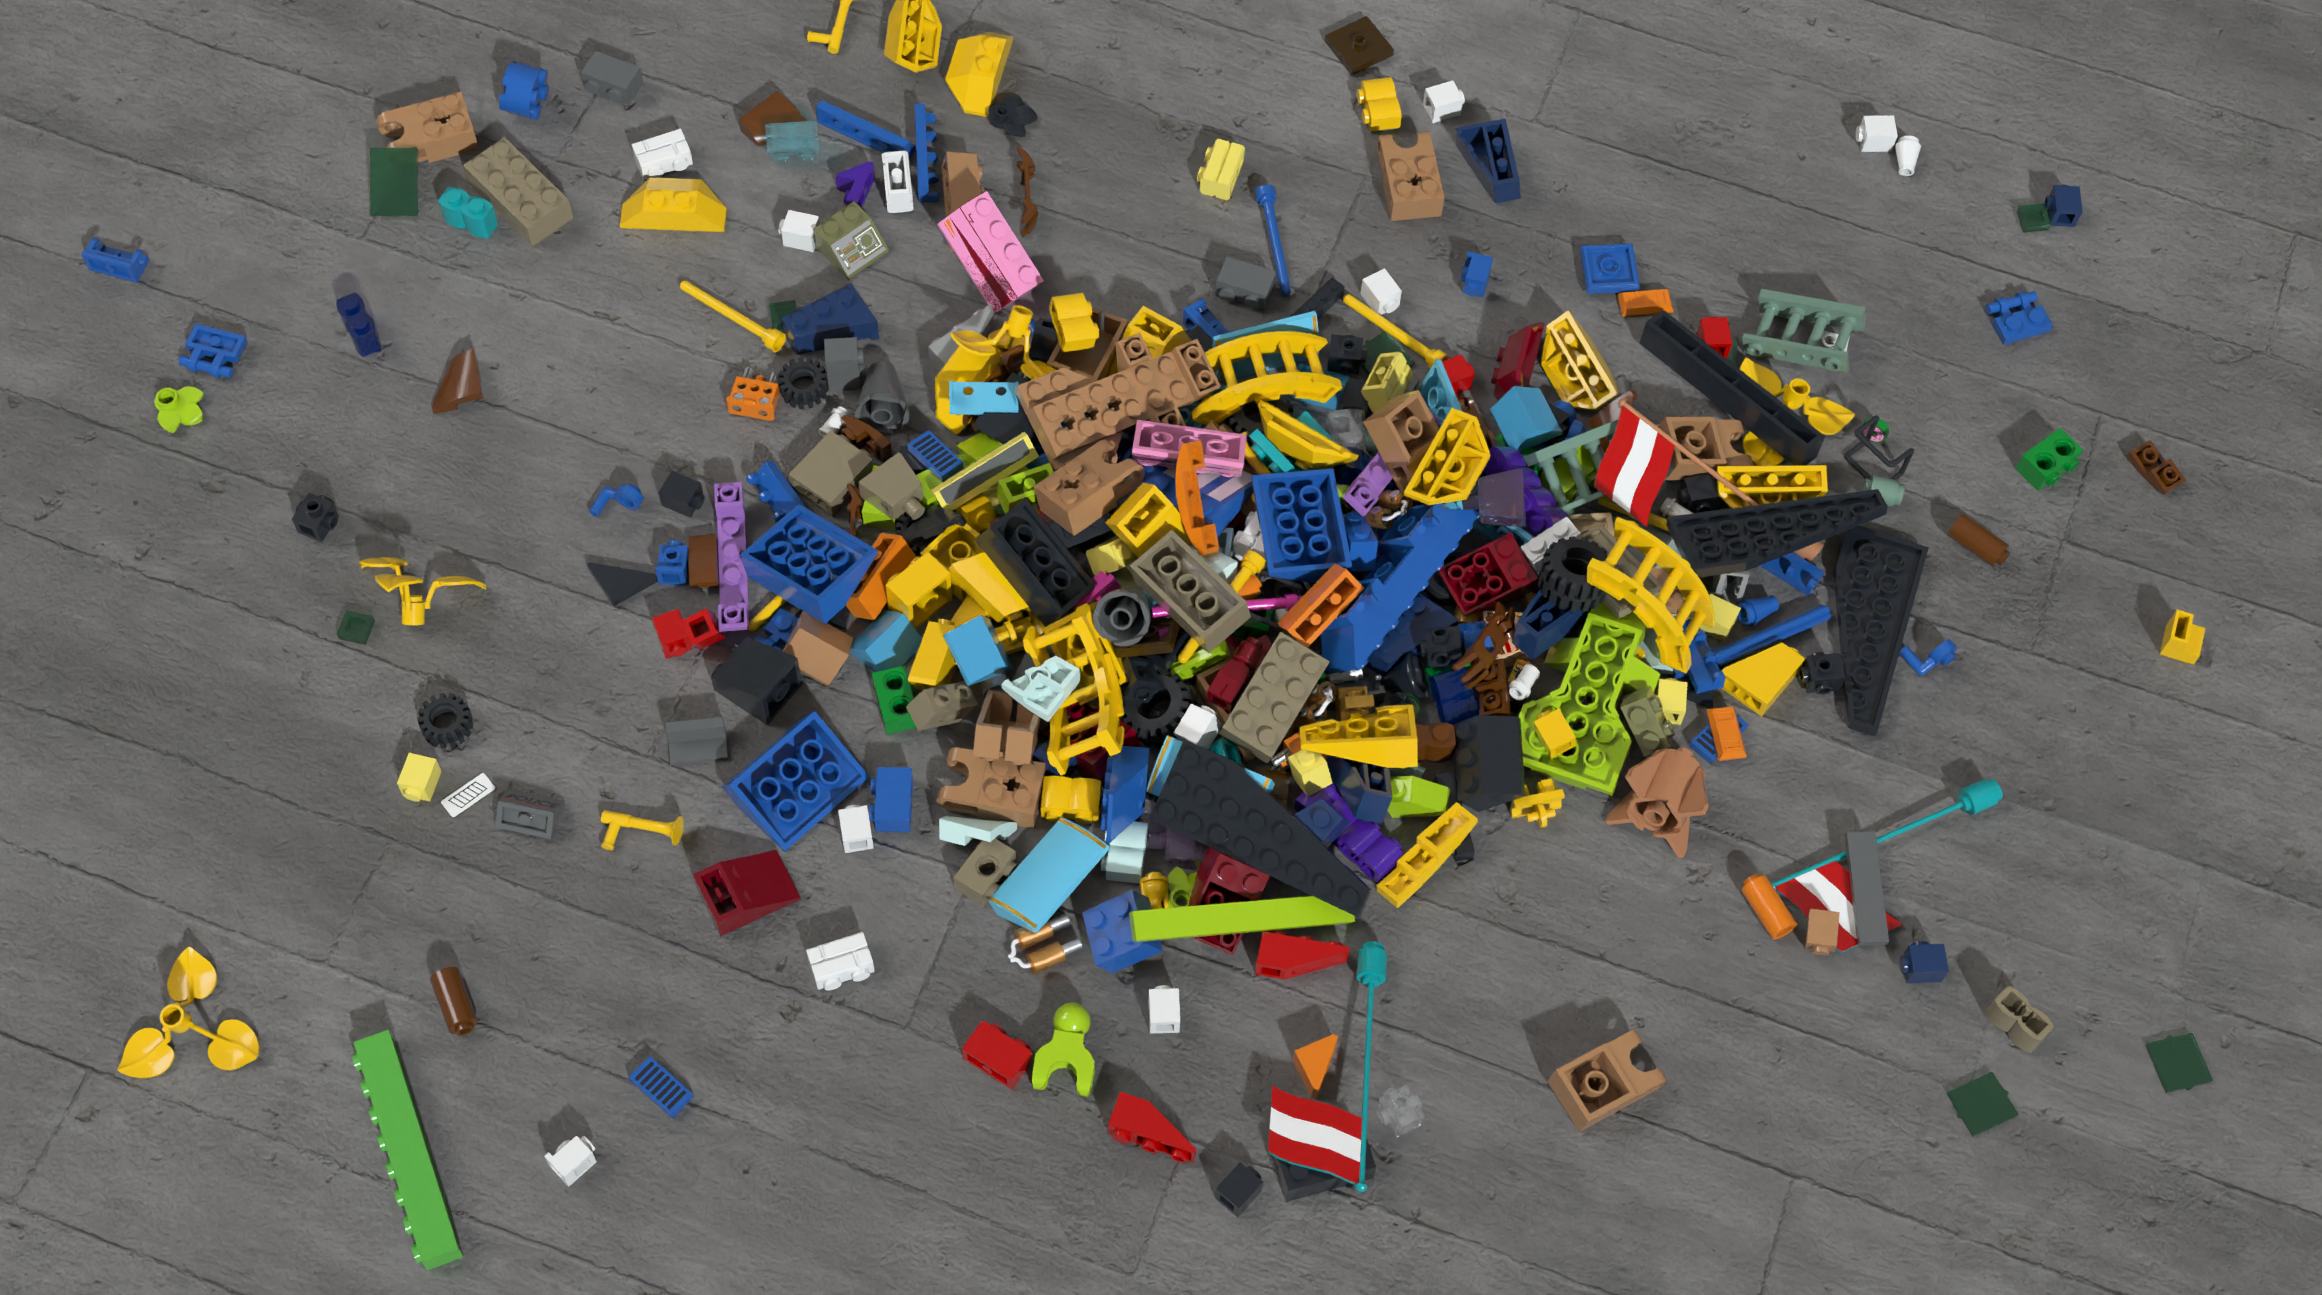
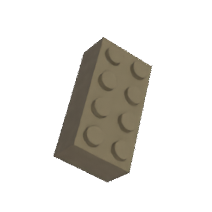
(518, 191)
(1190, 591)
(1273, 697)

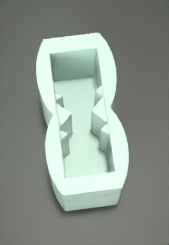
(1126, 854)

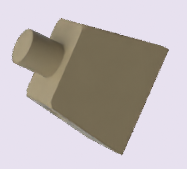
(893, 489)

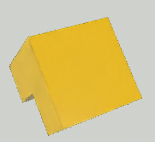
(2182, 638)

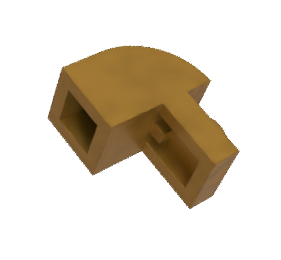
(1351, 701)

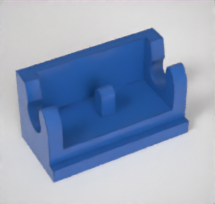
(115, 261)
(1200, 315)

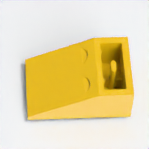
(1157, 331)
(1146, 519)

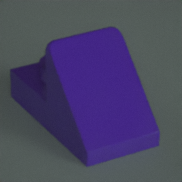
(856, 183)

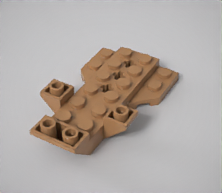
(1139, 391)

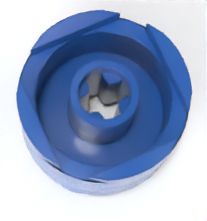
(524, 90)

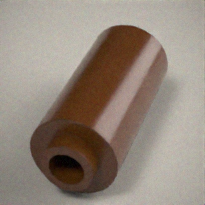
(1979, 541)
(454, 1001)

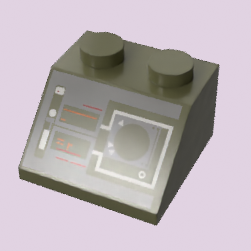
(850, 240)

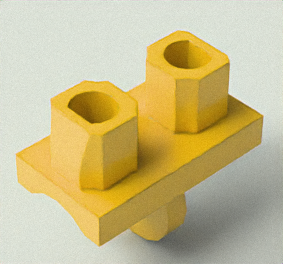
(1012, 634)
(1540, 805)

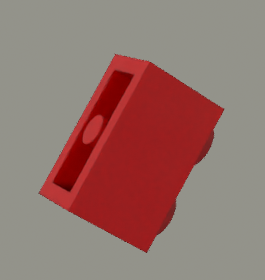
(997, 1054)

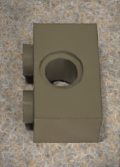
(941, 705)
(990, 855)

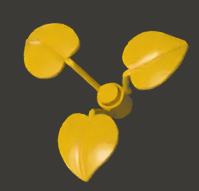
(1007, 337)
(1823, 414)
(412, 605)
(189, 978)

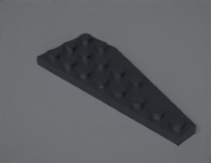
(1757, 534)
(1874, 600)
(1234, 814)

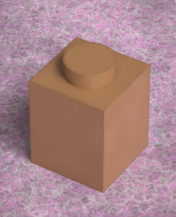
(1822, 931)

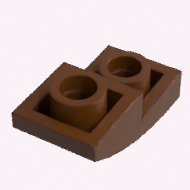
(864, 435)
(2154, 469)
(703, 561)
(1494, 691)

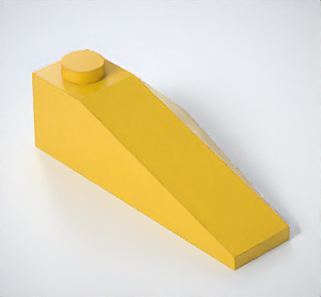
(1378, 738)

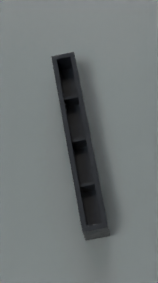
(1731, 389)

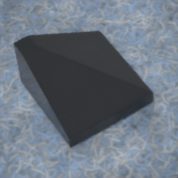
(1704, 699)

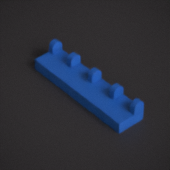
(861, 130)
(923, 156)
(775, 489)
(1795, 572)
(1704, 669)

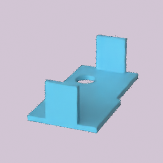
(983, 398)

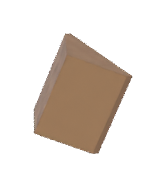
(818, 647)

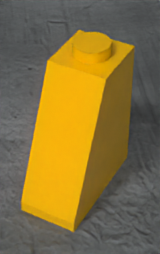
(988, 587)
(934, 659)
(1762, 676)

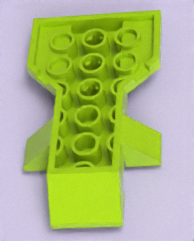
(1596, 667)

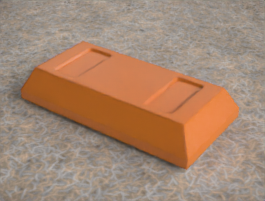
(1645, 302)
(1726, 733)

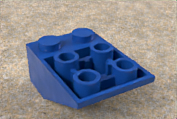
(1124, 790)

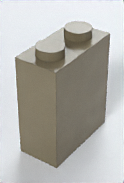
(828, 470)

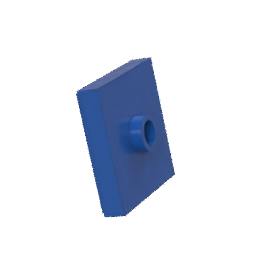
(1609, 268)

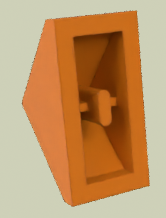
(1313, 1062)

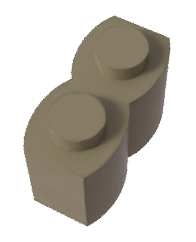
(2024, 1023)

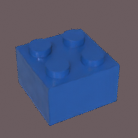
(1111, 932)

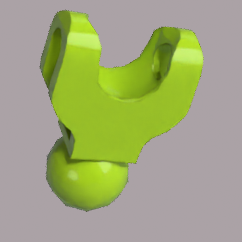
(1066, 1049)

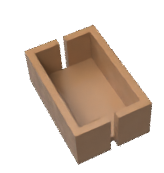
(1095, 361)
(999, 736)

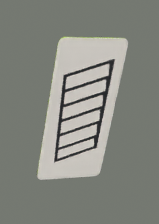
(468, 795)

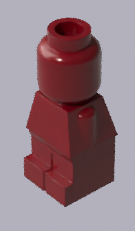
(1234, 675)

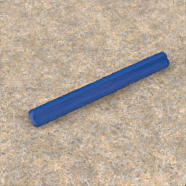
(1772, 635)

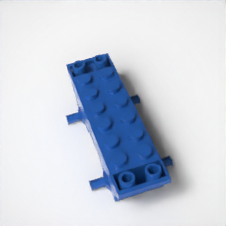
(1409, 557)

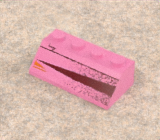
(990, 252)
(1161, 443)

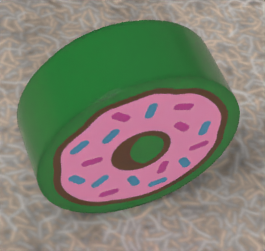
(1880, 432)

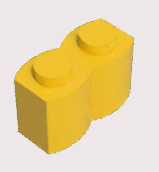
(1379, 104)
(1073, 322)
(1071, 799)

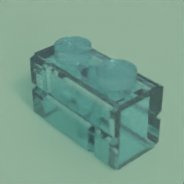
(792, 140)

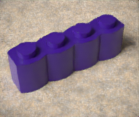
(1539, 502)
(1360, 840)

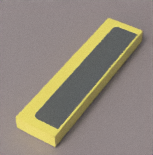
(985, 472)

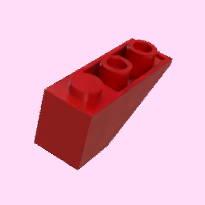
(1292, 956)
(1143, 1124)

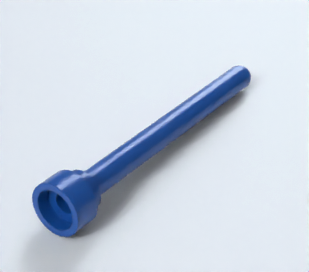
(1266, 198)

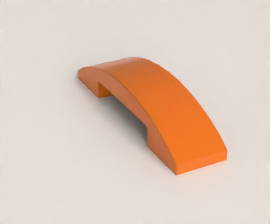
(1189, 499)

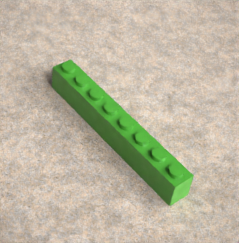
(407, 1150)

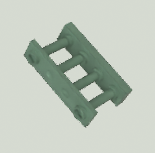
(1807, 309)
(1568, 451)

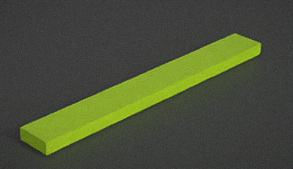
(1234, 918)

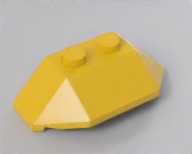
(913, 35)
(978, 70)
(674, 206)
(1576, 365)
(961, 367)
(1301, 441)
(1451, 462)
(1772, 483)

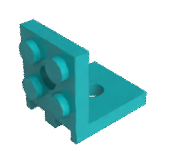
(1272, 457)

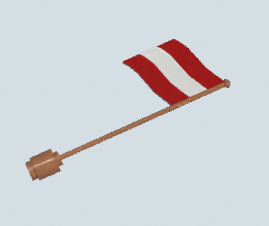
(1639, 463)

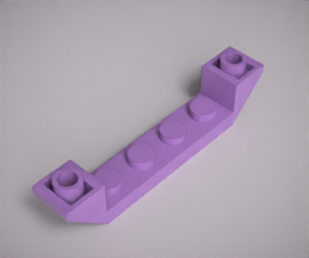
(1370, 482)
(732, 541)

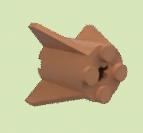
(1664, 796)

